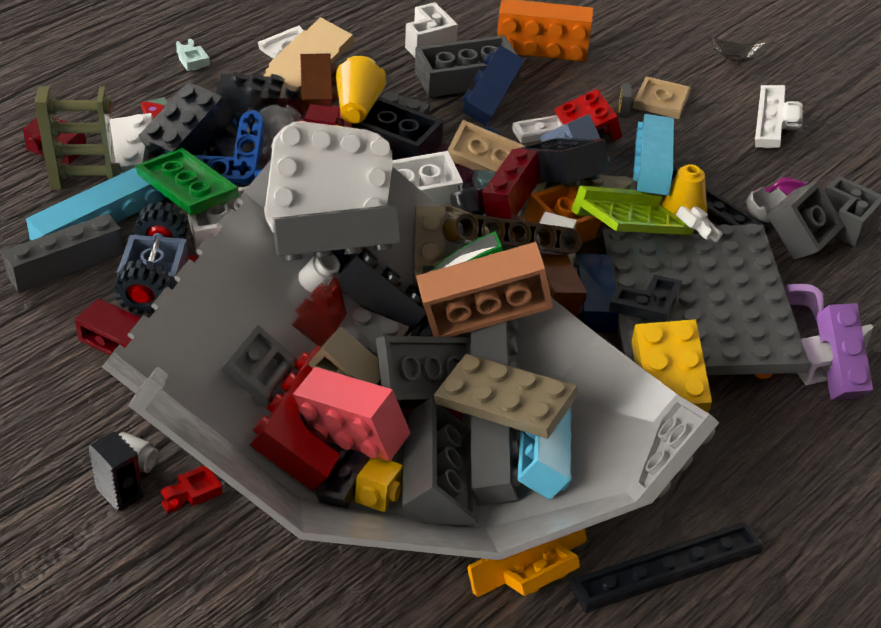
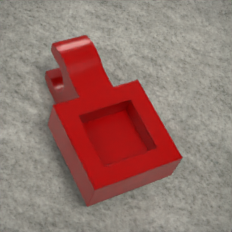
(194, 486)

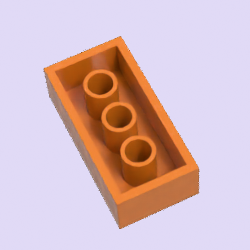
(546, 29)

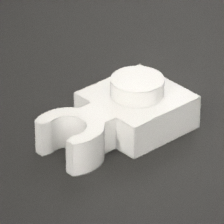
(697, 220)

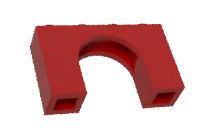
(286, 439)

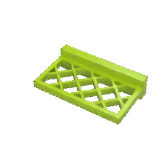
(628, 210)

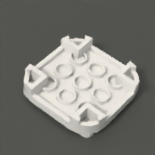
(326, 170)

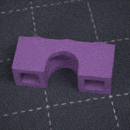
(850, 369)

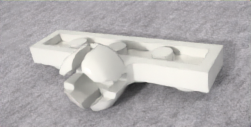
(775, 116)

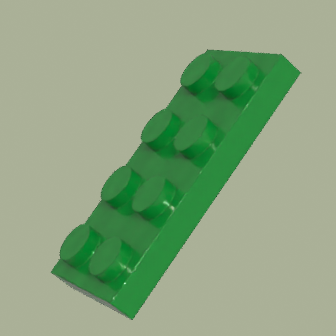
(187, 181)

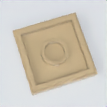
(662, 97)

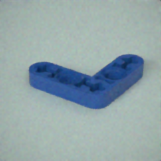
(241, 159)

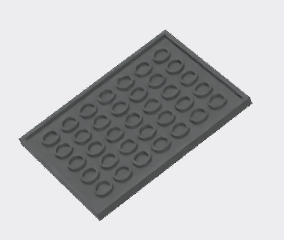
(725, 287)

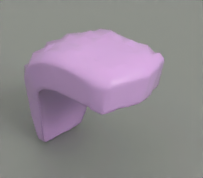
(805, 295)

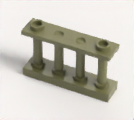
(54, 150)

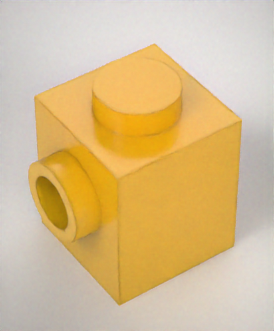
(379, 484)

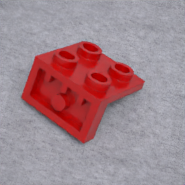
(599, 110)

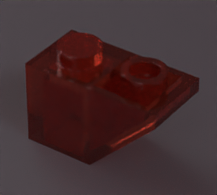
(322, 314)

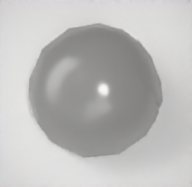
(761, 203)

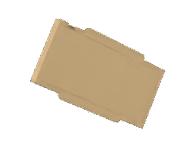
(319, 38)

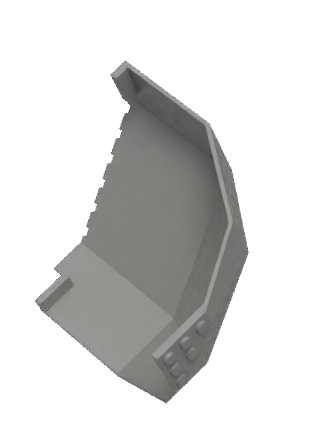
(624, 423)

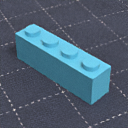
(546, 462)

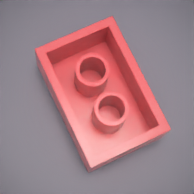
(352, 413)

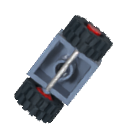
(152, 257)

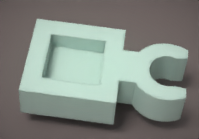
(192, 57)

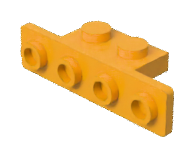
(528, 569)

